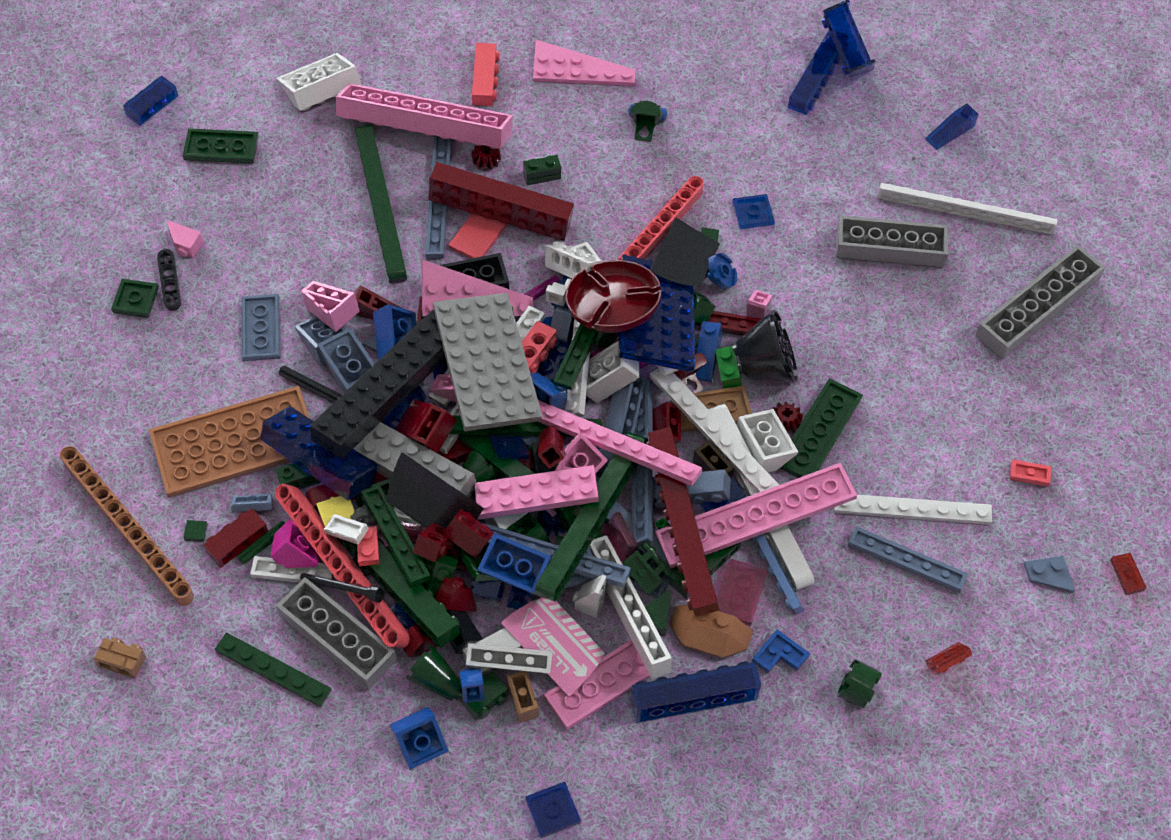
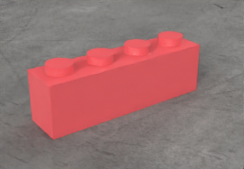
(484, 74)

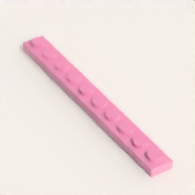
(620, 444)

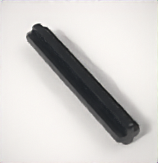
(309, 384)

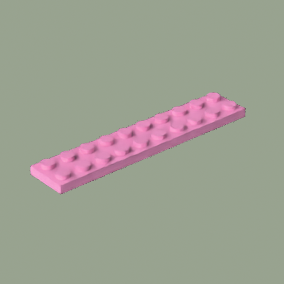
(767, 511)

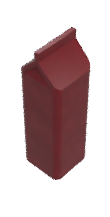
(550, 446)

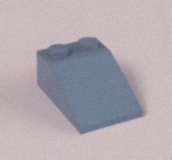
(314, 332)
(345, 358)

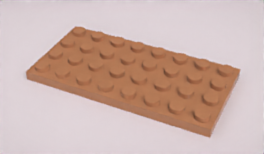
(220, 443)

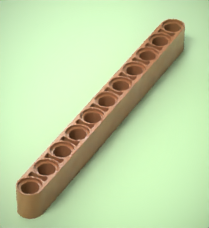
(130, 531)

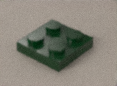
(135, 298)

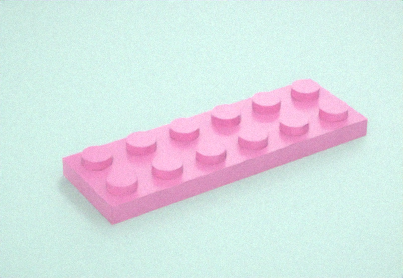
(537, 492)
(605, 684)

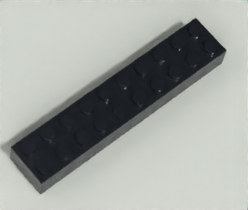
(380, 389)

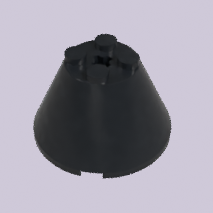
(767, 351)

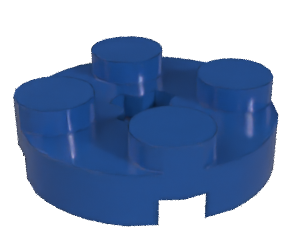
(721, 271)

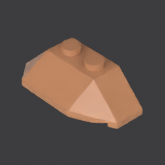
(711, 633)

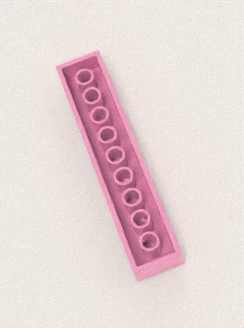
(424, 116)

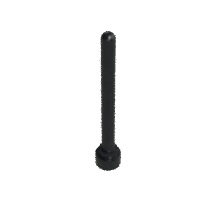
(374, 593)

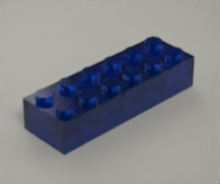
(291, 436)
(695, 691)

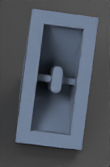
(562, 322)

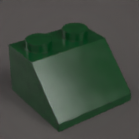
(438, 570)

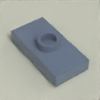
(256, 502)

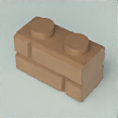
(120, 657)
(522, 696)

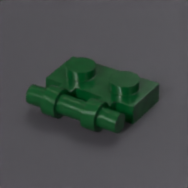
(643, 572)

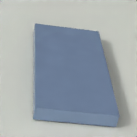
(260, 327)

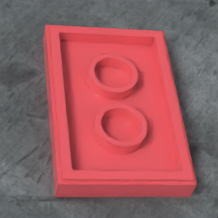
(476, 236)

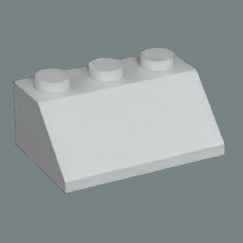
(609, 373)
(767, 439)

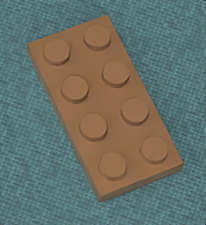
(734, 398)

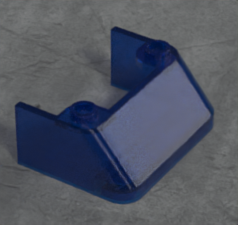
(847, 39)

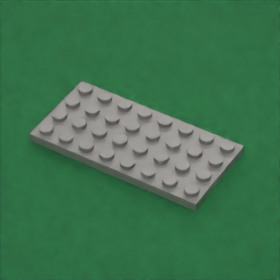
(486, 362)

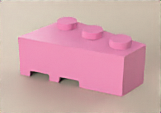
(330, 304)

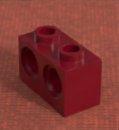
(432, 543)

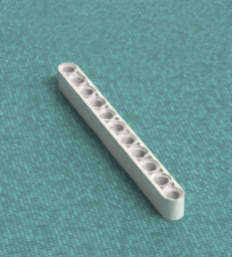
(780, 539)

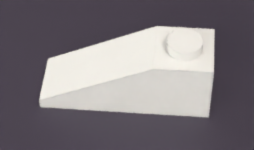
(591, 597)

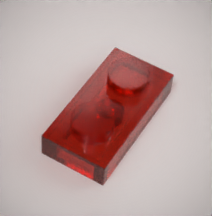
(1128, 573)
(949, 657)

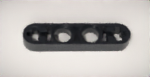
(169, 280)

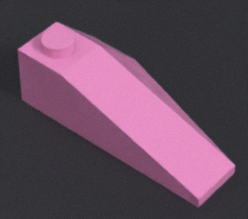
(580, 453)

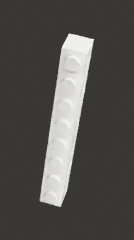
(634, 616)

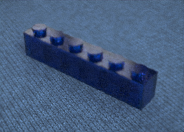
(815, 77)

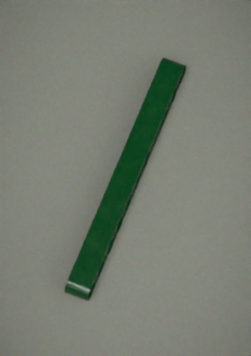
(380, 203)
(586, 526)

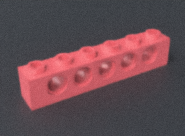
(545, 337)

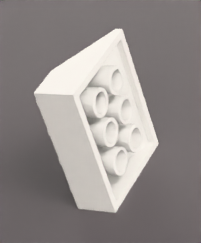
(318, 81)

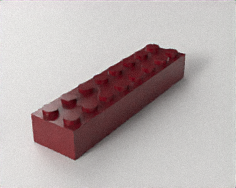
(500, 201)

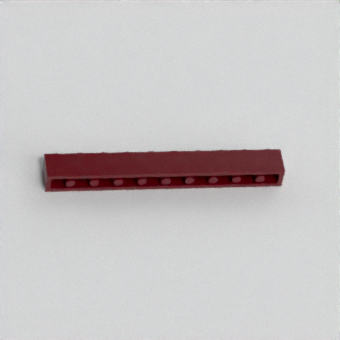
(685, 531)

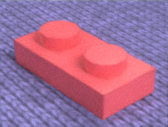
(1030, 473)
(369, 548)

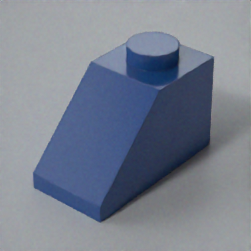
(472, 685)

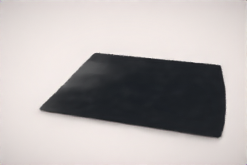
(684, 255)
(426, 495)

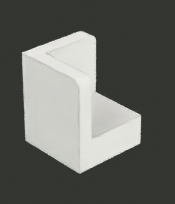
(557, 293)

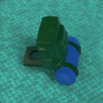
(648, 115)

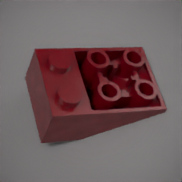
(426, 424)

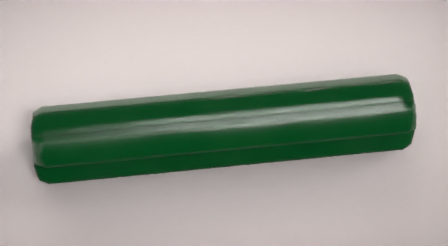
(259, 545)

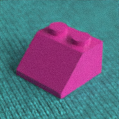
(292, 548)

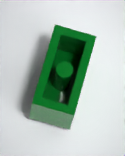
(728, 367)

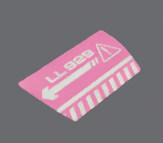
(550, 628)

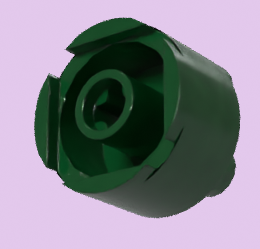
(858, 684)

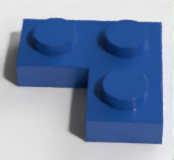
(777, 648)

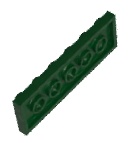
(822, 428)

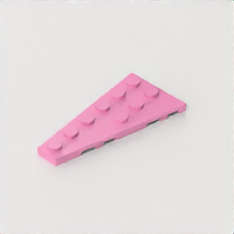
(567, 66)
(446, 284)

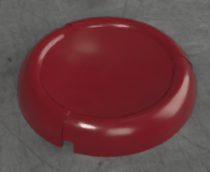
(613, 296)

